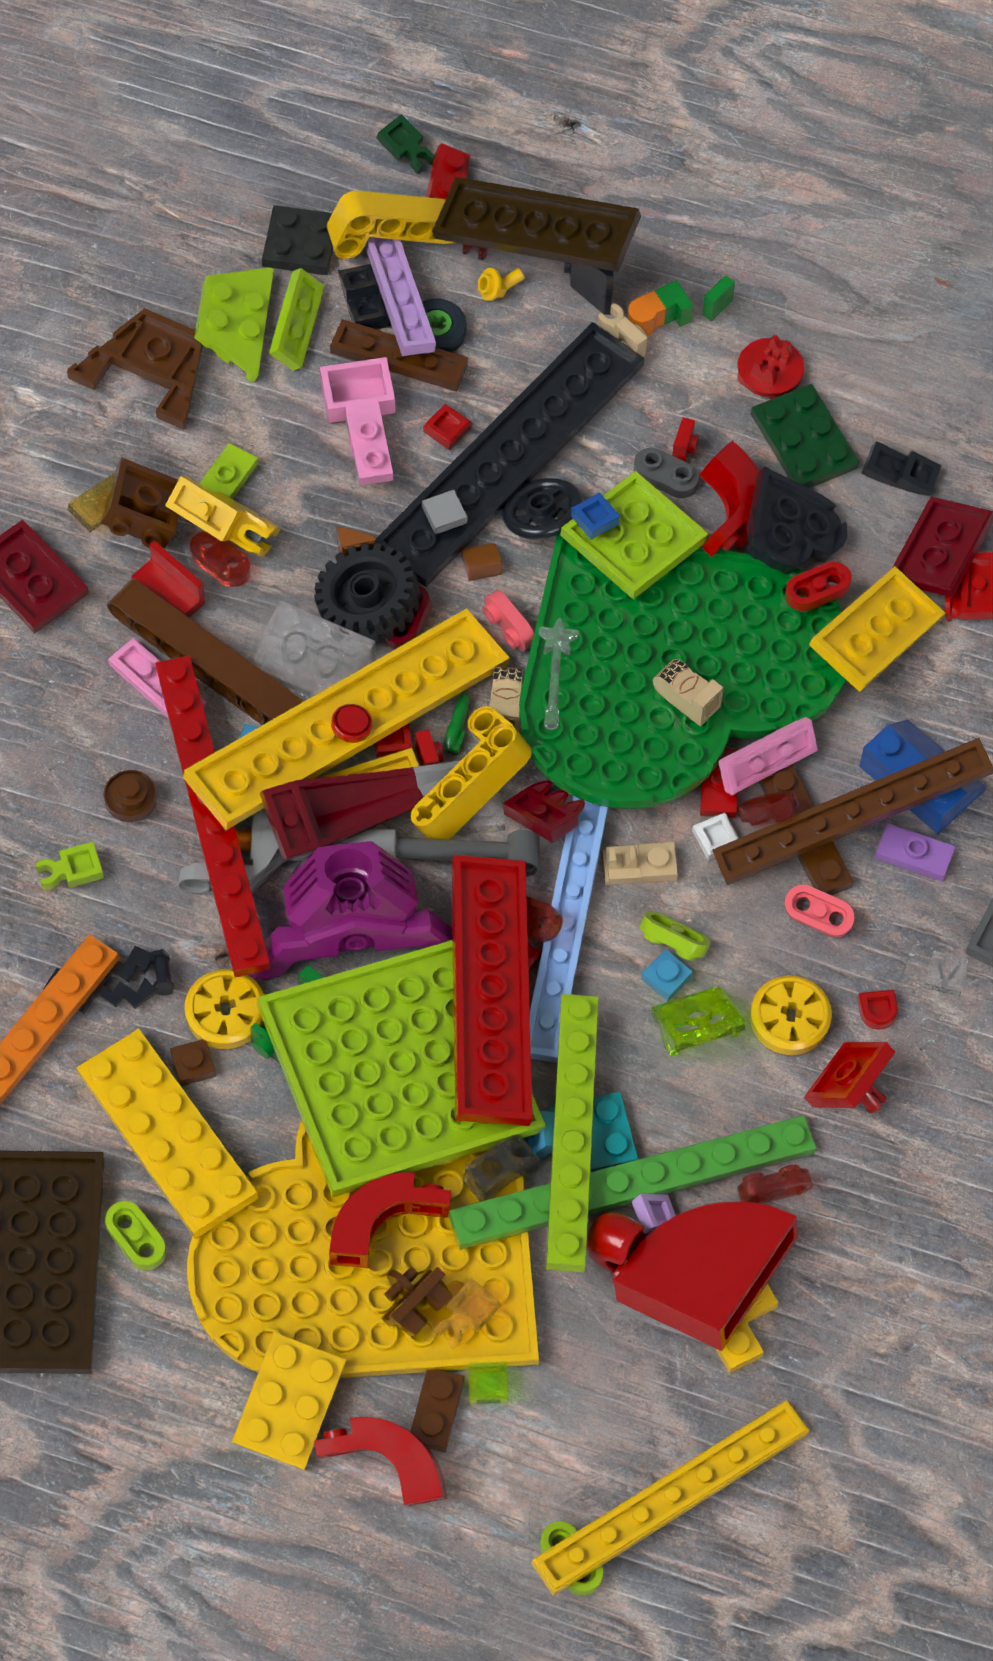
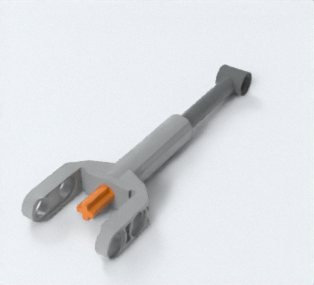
(266, 855)

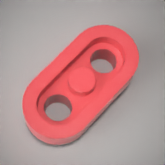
(515, 627)
(820, 910)

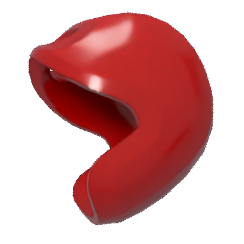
(611, 1239)

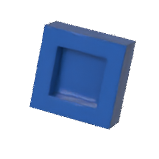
(595, 516)

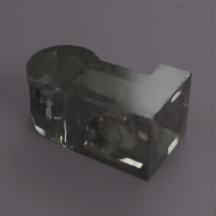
(499, 1167)

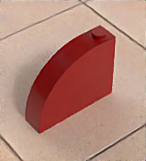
(706, 1267)

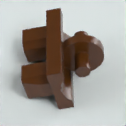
(428, 1287)

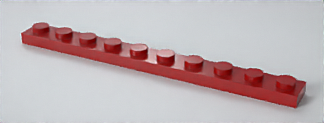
(218, 845)

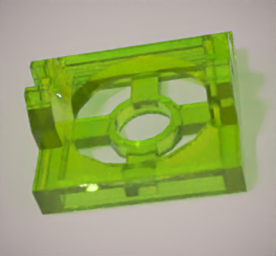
(710, 1001)

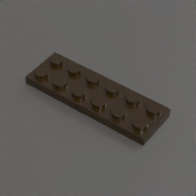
(537, 224)

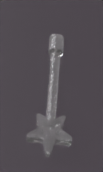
(558, 641)

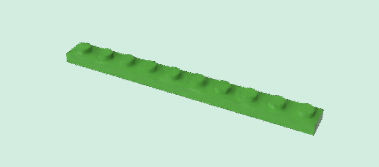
(650, 1175)

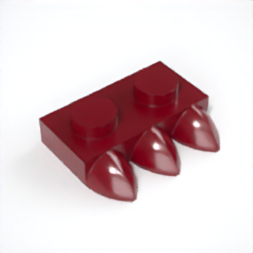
(544, 812)

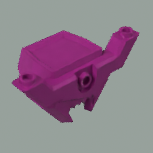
(350, 901)

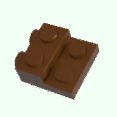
(139, 503)

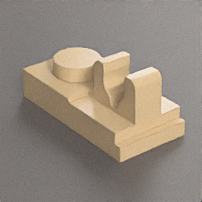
(640, 863)

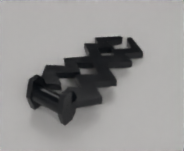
(137, 958)

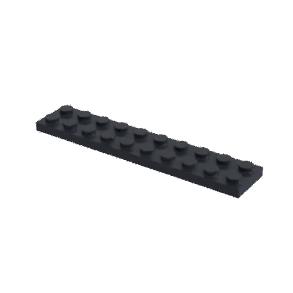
(515, 447)

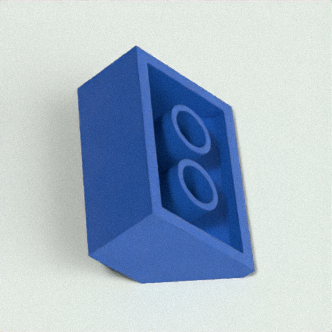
(905, 745)

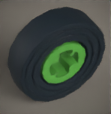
(453, 320)

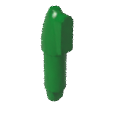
(455, 733)

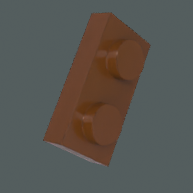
(437, 1408)

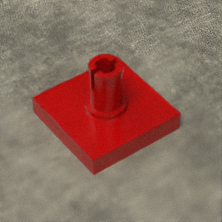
(851, 1077)

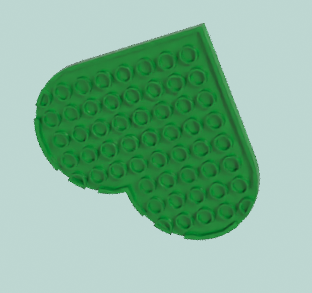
(717, 615)

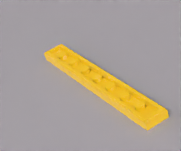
(669, 1497)

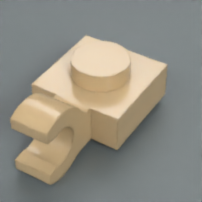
(624, 330)

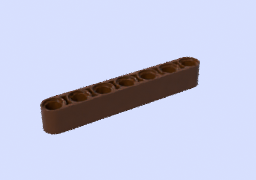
(211, 659)

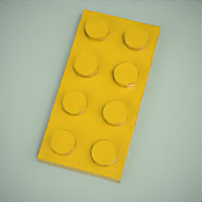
(876, 629)

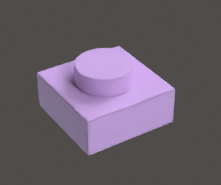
(653, 1210)

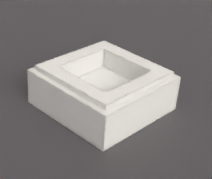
(714, 833)

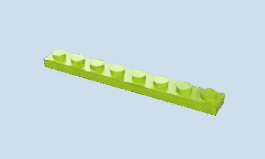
(572, 1134)

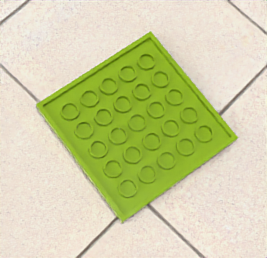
(377, 1068)

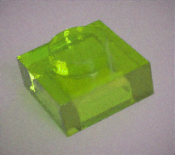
(488, 1382)

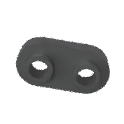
(664, 473)

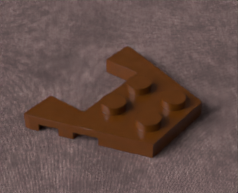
(154, 350)

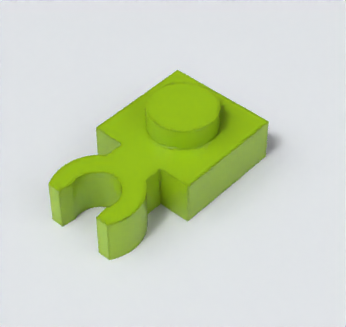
(76, 865)

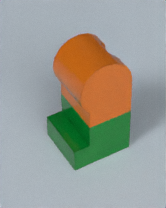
(661, 308)

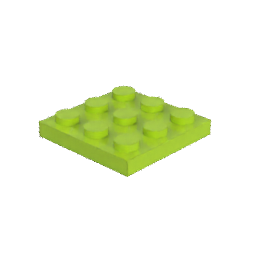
(647, 541)

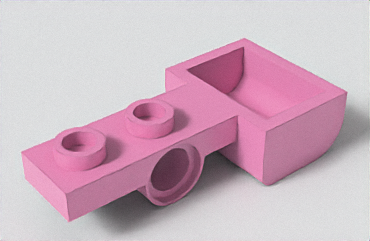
(360, 395)

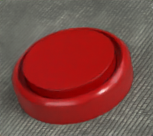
(351, 723)

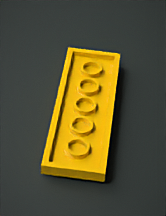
(167, 1133)

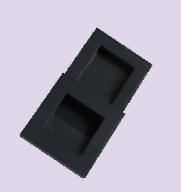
(363, 296)
(909, 472)

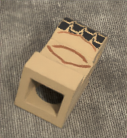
(688, 691)
(506, 693)

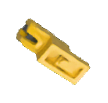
(222, 516)

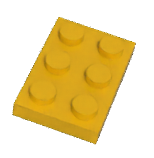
(289, 1401)

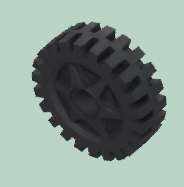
(369, 591)

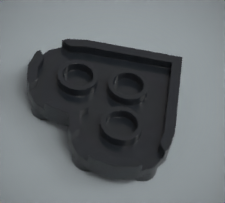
(791, 523)

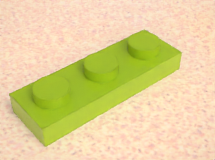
(296, 319)

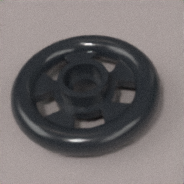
(541, 508)

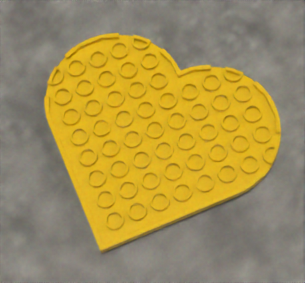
(274, 1274)

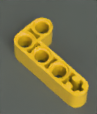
(381, 216)
(475, 778)

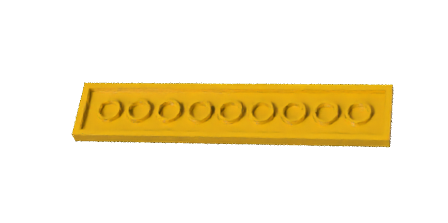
(302, 741)

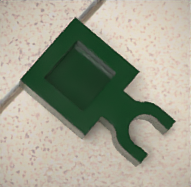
(404, 140)

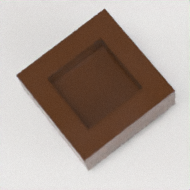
(193, 1062)

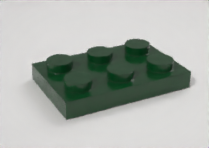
(804, 437)

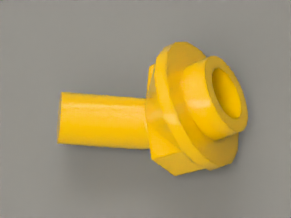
(493, 286)

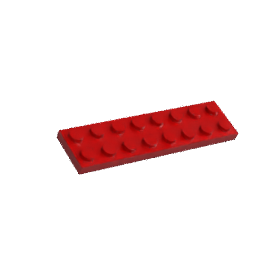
(491, 991)

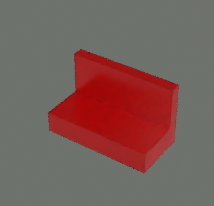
(171, 581)

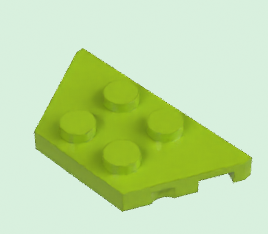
(235, 316)

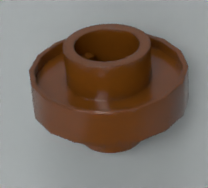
(130, 795)

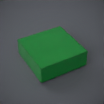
(718, 298)

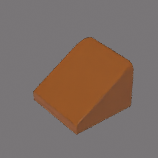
(348, 538)
(482, 561)

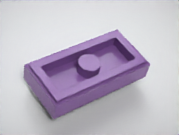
(914, 852)

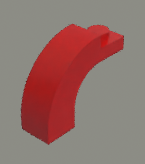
(734, 480)
(376, 1204)
(413, 1460)

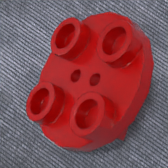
(763, 378)

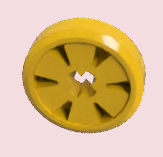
(206, 998)
(771, 1024)

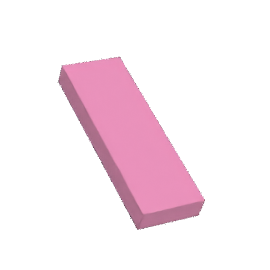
(139, 669)
(768, 755)

